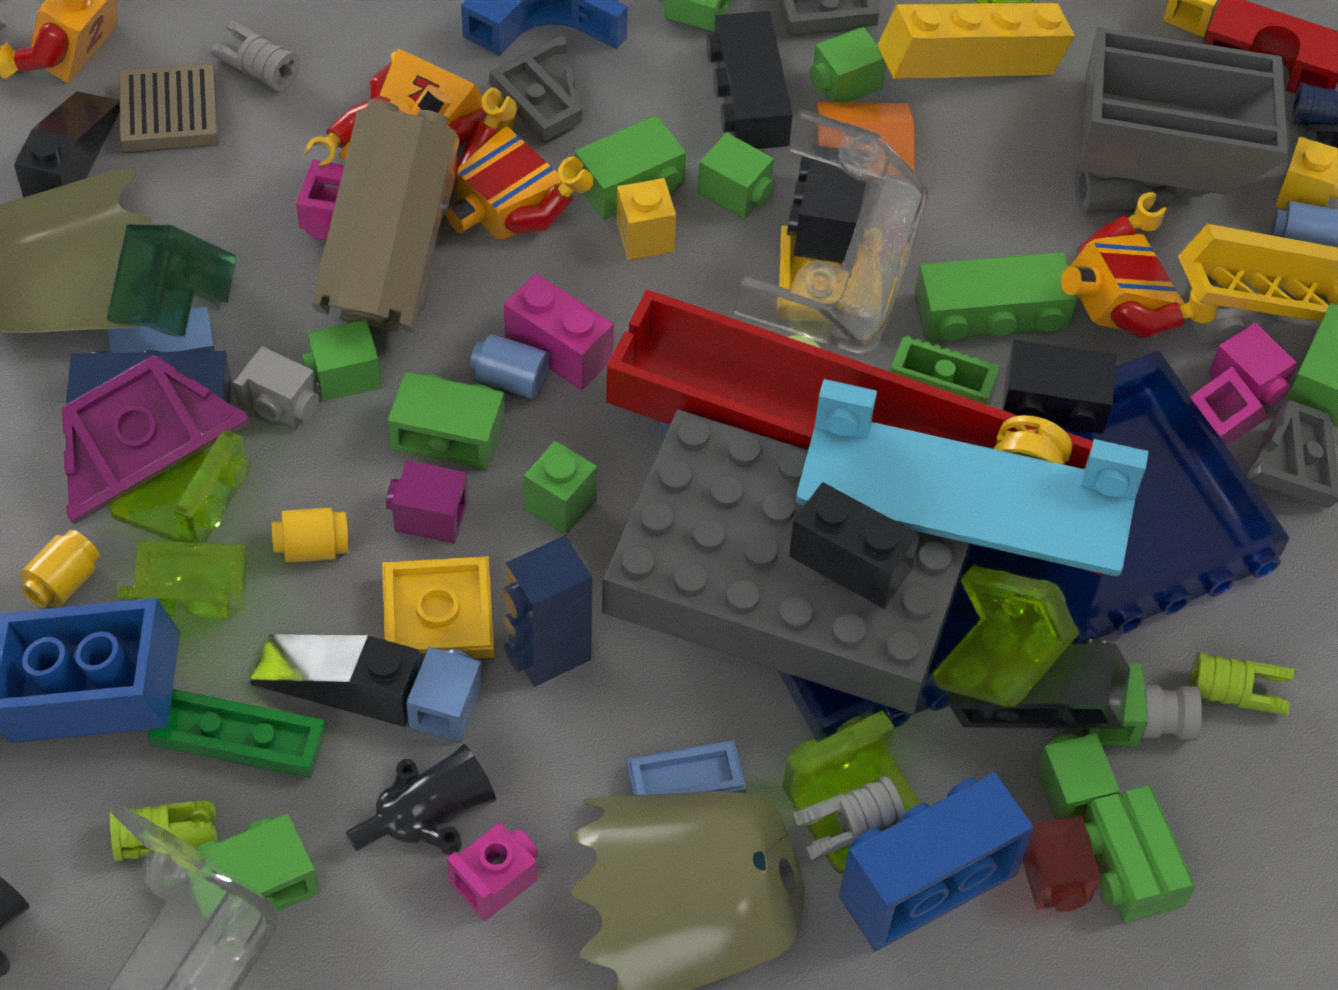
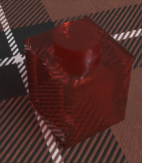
(1061, 865)

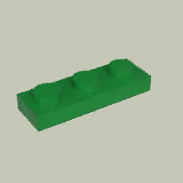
(241, 733)

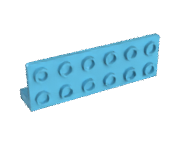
(975, 490)

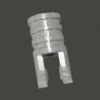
(259, 57)
(856, 812)

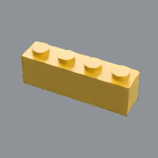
(975, 40)

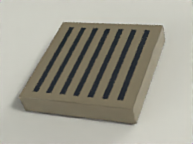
(168, 107)

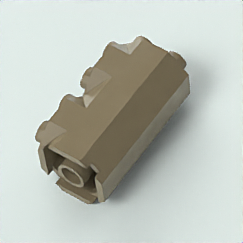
(387, 217)

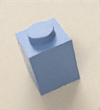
(445, 693)

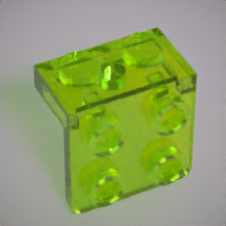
(190, 497)
(190, 576)
(1014, 642)
(840, 764)

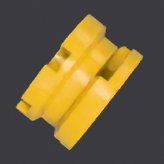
(1045, 443)

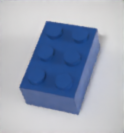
(86, 670)
(934, 860)

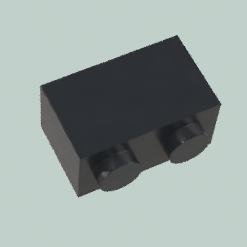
(1060, 385)
(853, 545)

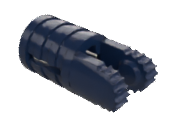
(1315, 105)

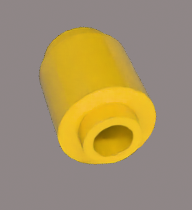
(310, 534)
(59, 570)

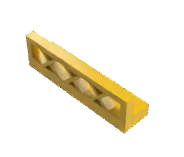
(1265, 264)

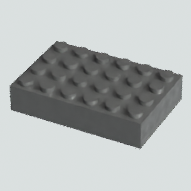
(715, 569)

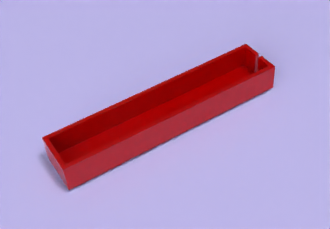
(773, 382)

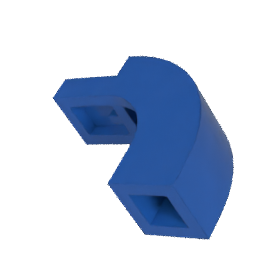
(499, 22)

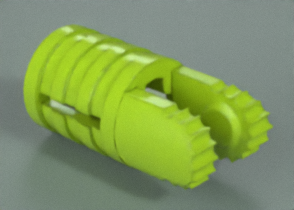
(1233, 680)
(185, 819)

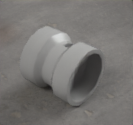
(1173, 712)

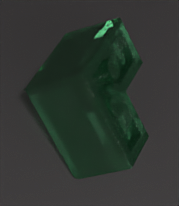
(162, 272)

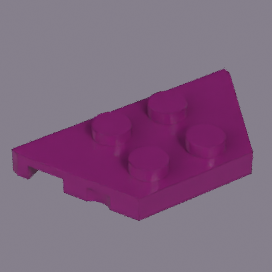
(136, 432)

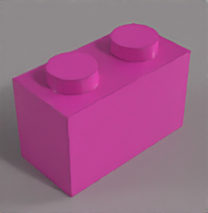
(558, 323)

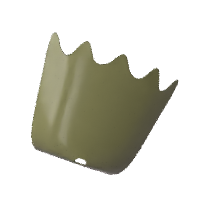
(63, 255)
(684, 887)

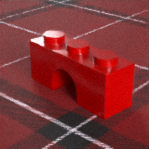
(1305, 47)

